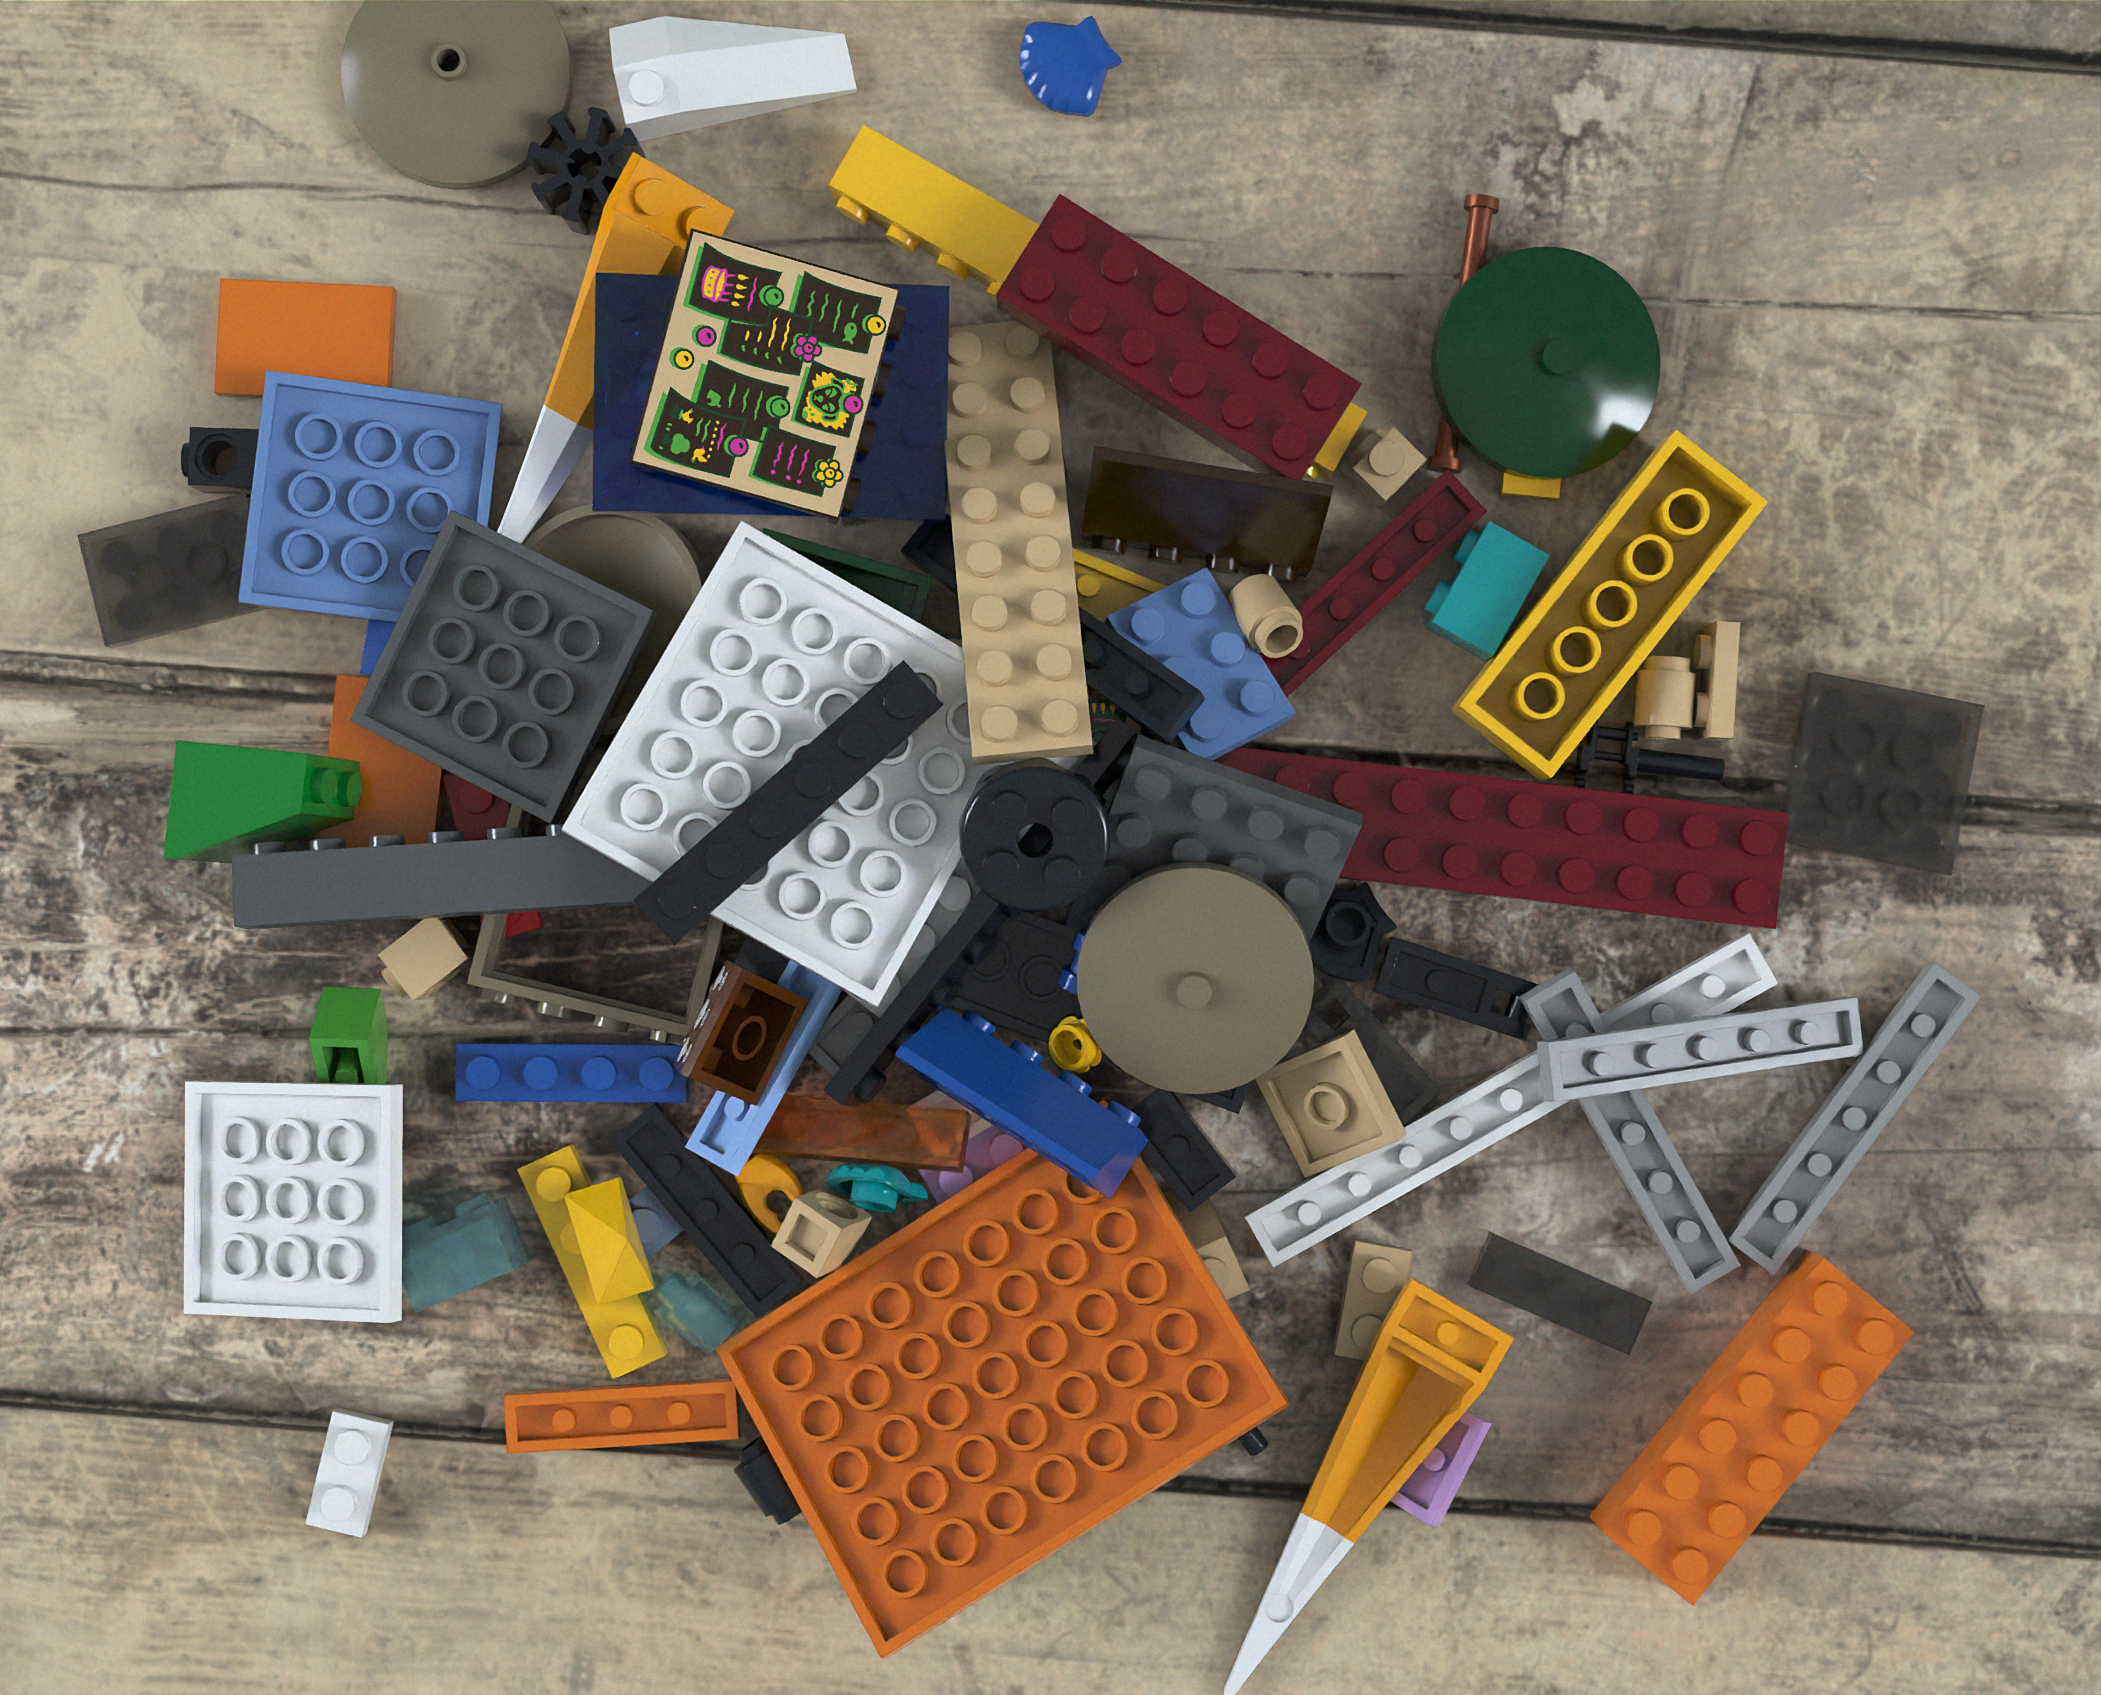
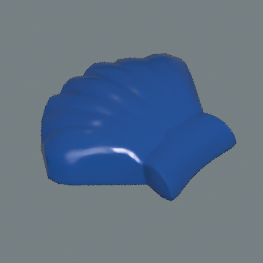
(1066, 65)

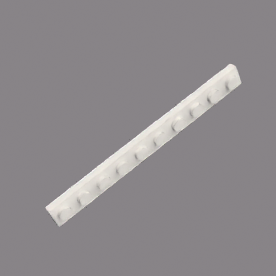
(1489, 1109)

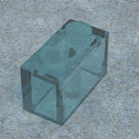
(461, 1252)

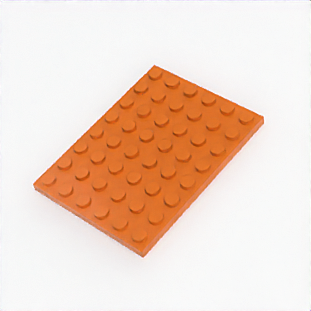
(995, 1386)

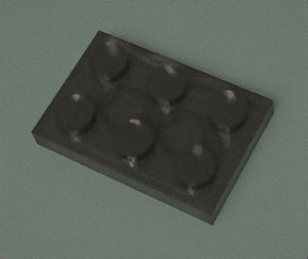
(168, 570)

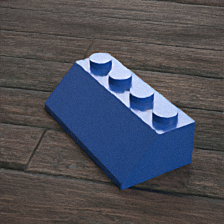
(1025, 1100)

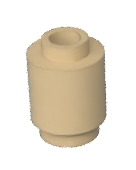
(1266, 615)
(1665, 697)

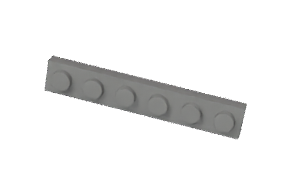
(1699, 1048)
(1851, 1117)
(1638, 1146)

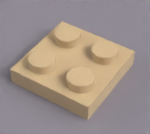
(1330, 1104)

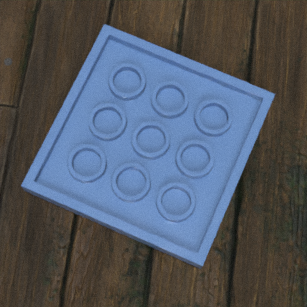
(358, 491)

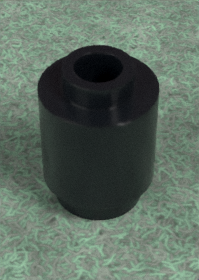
(765, 1482)

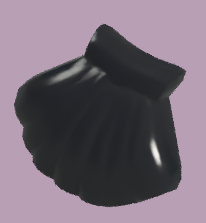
(1350, 934)

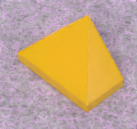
(609, 1241)

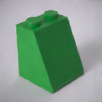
(253, 795)

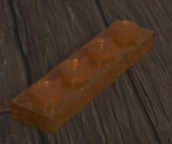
(867, 1133)

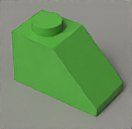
(350, 1036)

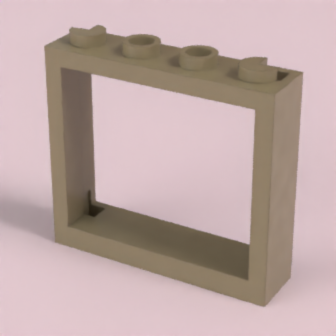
(562, 1000)

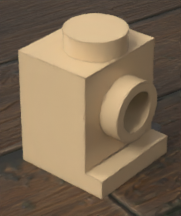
(1381, 465)

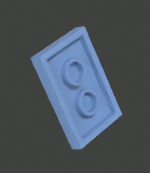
(1200, 640)

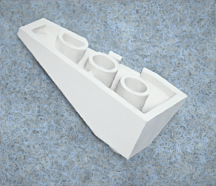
(708, 72)

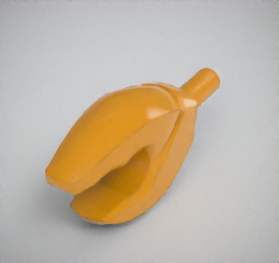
(756, 1182)

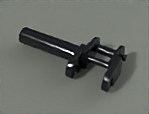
(1643, 760)

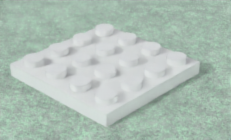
(293, 1200)

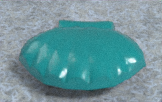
(875, 1186)

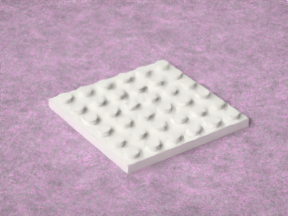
(741, 691)

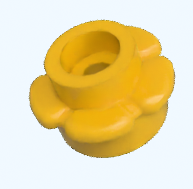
(1066, 1049)

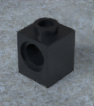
(200, 455)

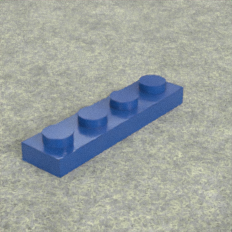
(569, 1072)

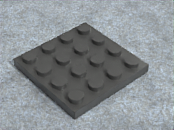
(504, 667)
(1200, 810)

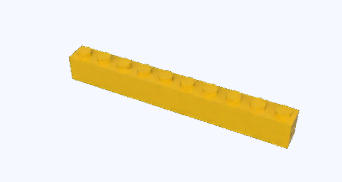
(968, 233)

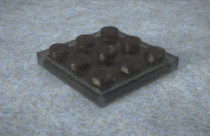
(1880, 773)

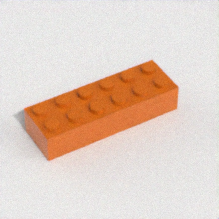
(1750, 1425)

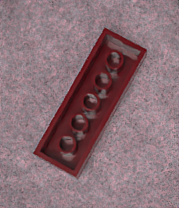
(1175, 342)

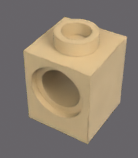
(425, 958)
(821, 1231)

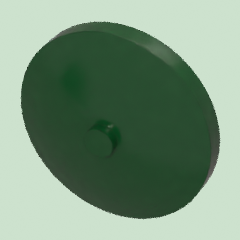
(1545, 363)

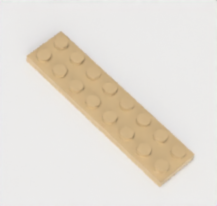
(1013, 548)

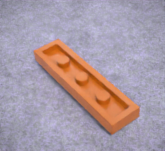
(621, 1415)

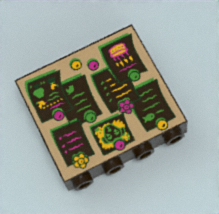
(767, 376)

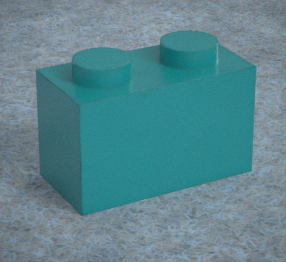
(1486, 589)

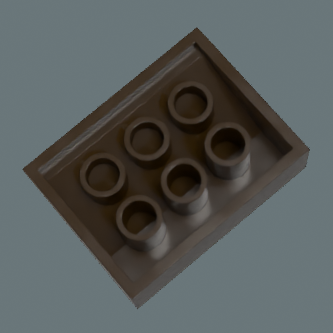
(1203, 514)

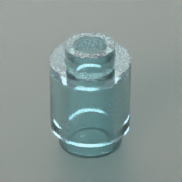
(694, 1311)

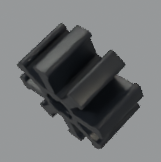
(568, 179)

